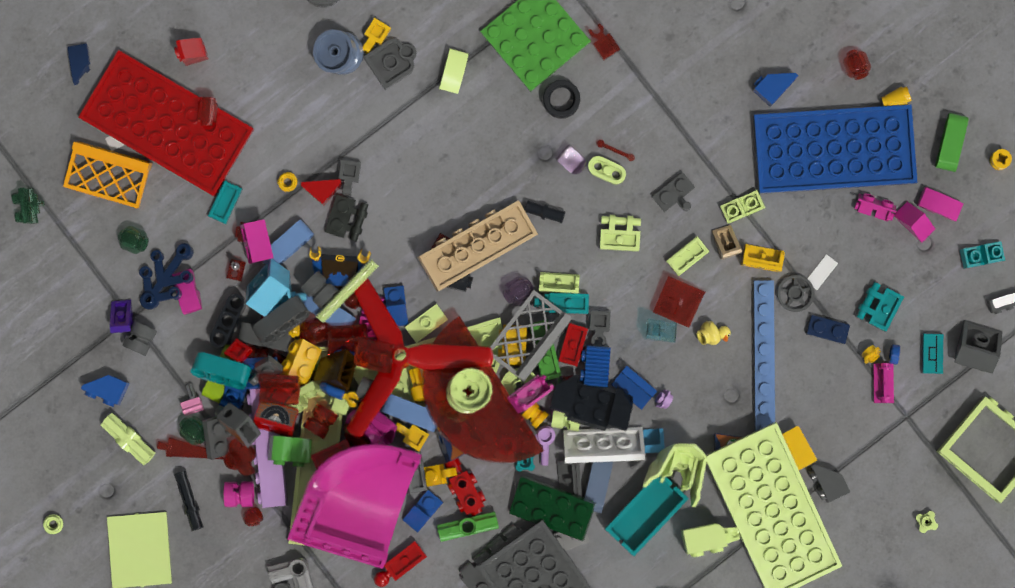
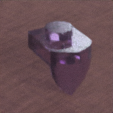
(572, 160)

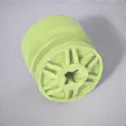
(477, 383)

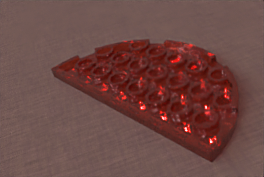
(488, 434)

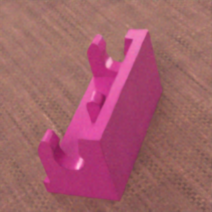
(256, 241)
(530, 393)

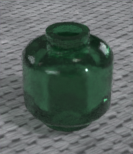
(133, 239)
(192, 430)

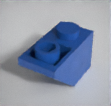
(108, 388)

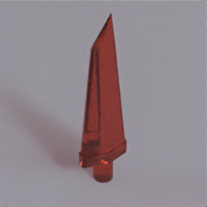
(179, 448)

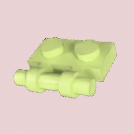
(620, 239)

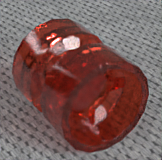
(320, 420)

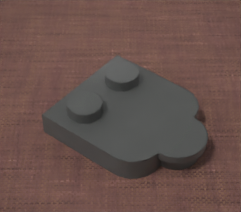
(391, 62)

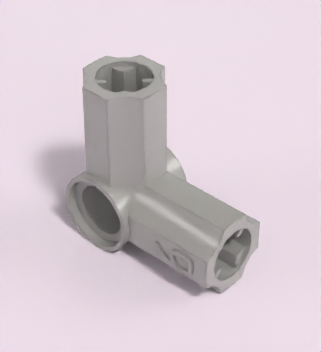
(287, 571)

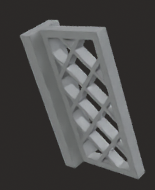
(544, 344)

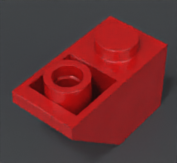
(191, 51)

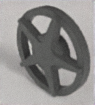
(795, 293)

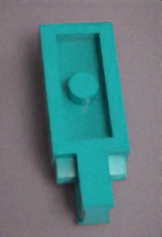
(566, 302)

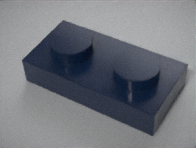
(828, 329)

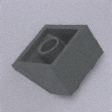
(978, 347)

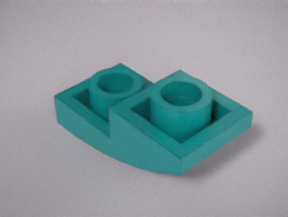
(982, 255)

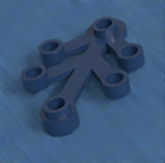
(164, 278)

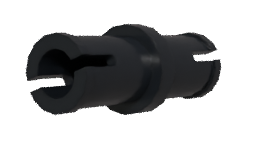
(545, 211)

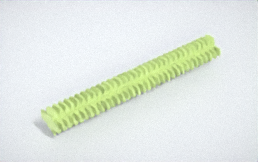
(347, 291)

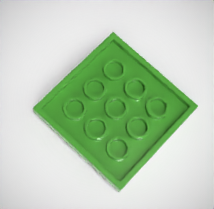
(535, 39)

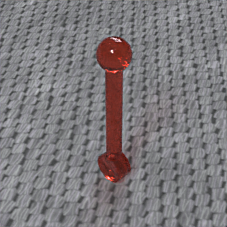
(600, 143)

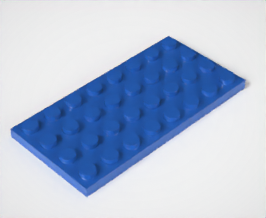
(835, 149)

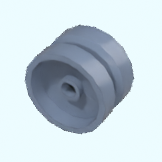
(338, 52)

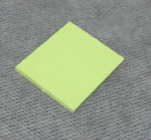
(139, 550)

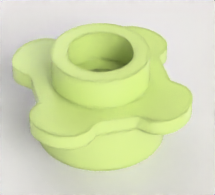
(923, 527)

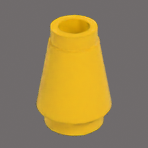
(897, 97)

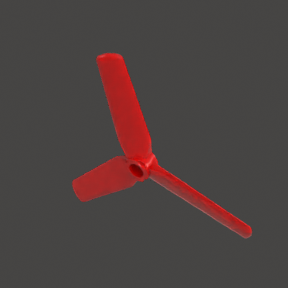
(421, 356)

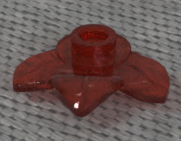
(240, 458)

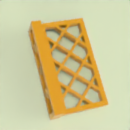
(110, 157)

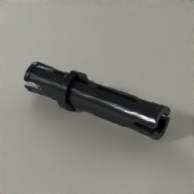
(187, 496)

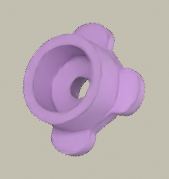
(664, 399)

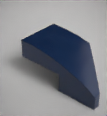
(79, 61)

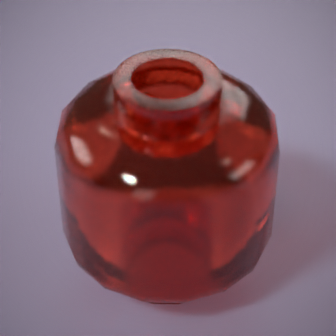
(857, 64)
(313, 331)

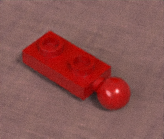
(400, 564)

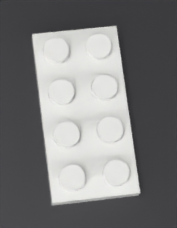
(604, 446)

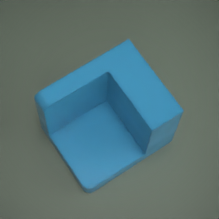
(653, 440)

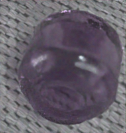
(517, 290)

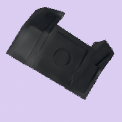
(592, 405)

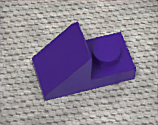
(121, 316)

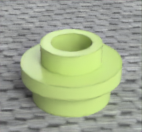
(46, 524)

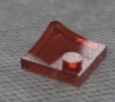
(679, 302)

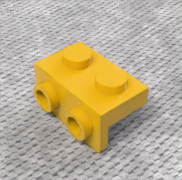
(301, 360)

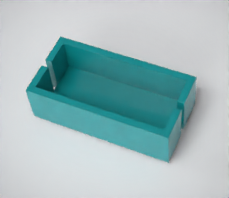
(646, 514)

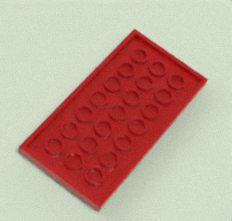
(162, 123)

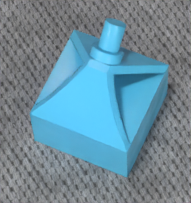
(270, 288)

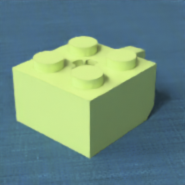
(708, 537)

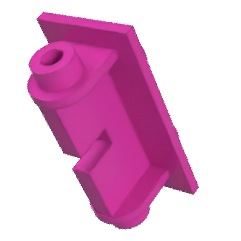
(883, 208)
(883, 383)

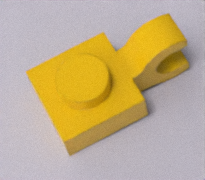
(375, 33)
(413, 437)
(437, 474)

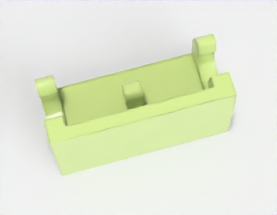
(559, 283)

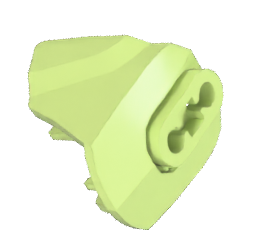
(682, 458)

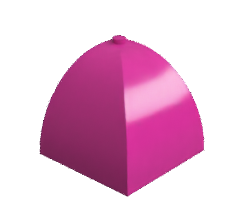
(356, 502)

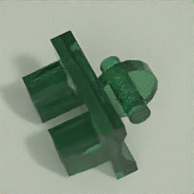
(29, 206)

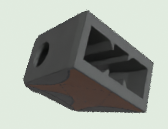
(233, 419)

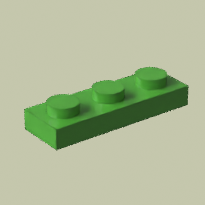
(549, 364)

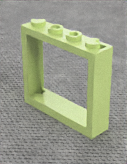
(965, 469)

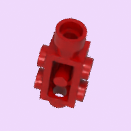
(468, 491)

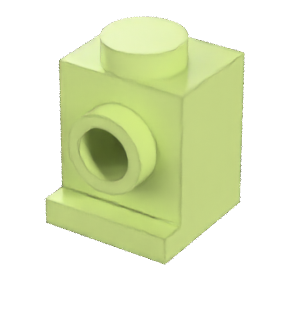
(339, 406)

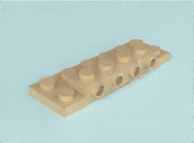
(477, 245)

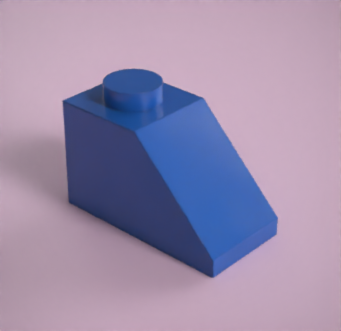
(773, 86)

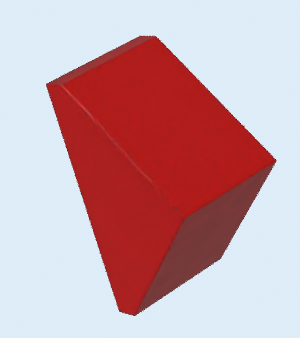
(322, 190)

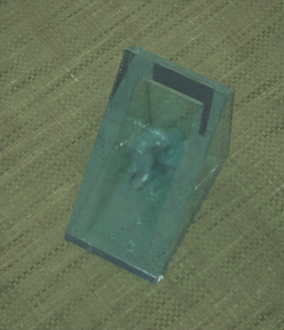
(660, 330)

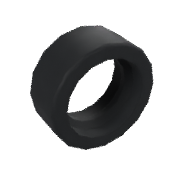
(561, 84)

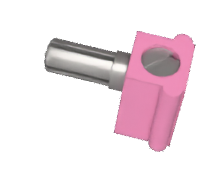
(194, 404)

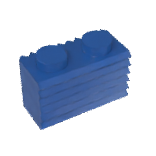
(596, 366)

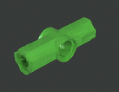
(454, 529)

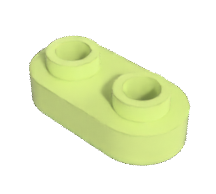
(607, 169)

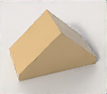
(726, 242)

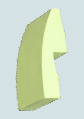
(453, 71)
(742, 206)
(307, 392)

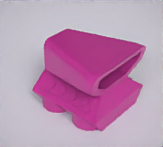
(380, 431)

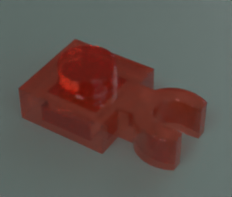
(604, 45)

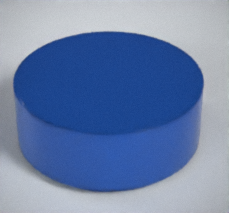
(894, 354)

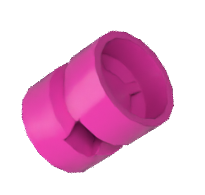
(239, 494)

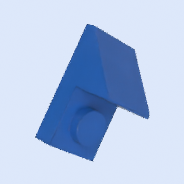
(396, 304)
(422, 511)

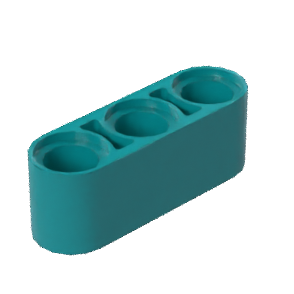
(221, 370)

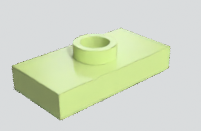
(687, 256)
(426, 323)

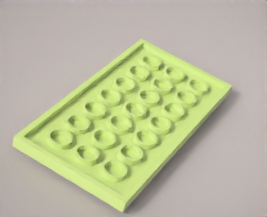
(773, 509)

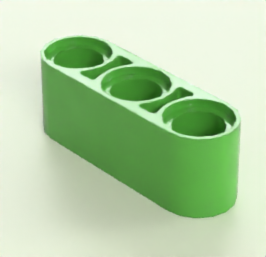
(952, 142)

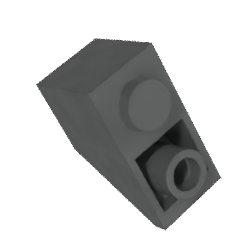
(831, 483)

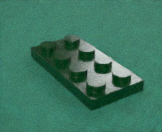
(556, 507)

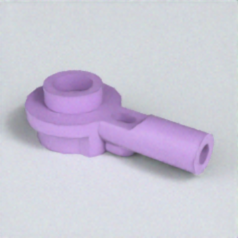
(545, 436)

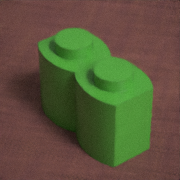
(289, 450)

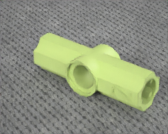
(128, 439)

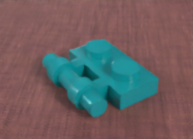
(885, 310)

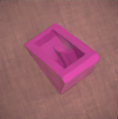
(914, 221)

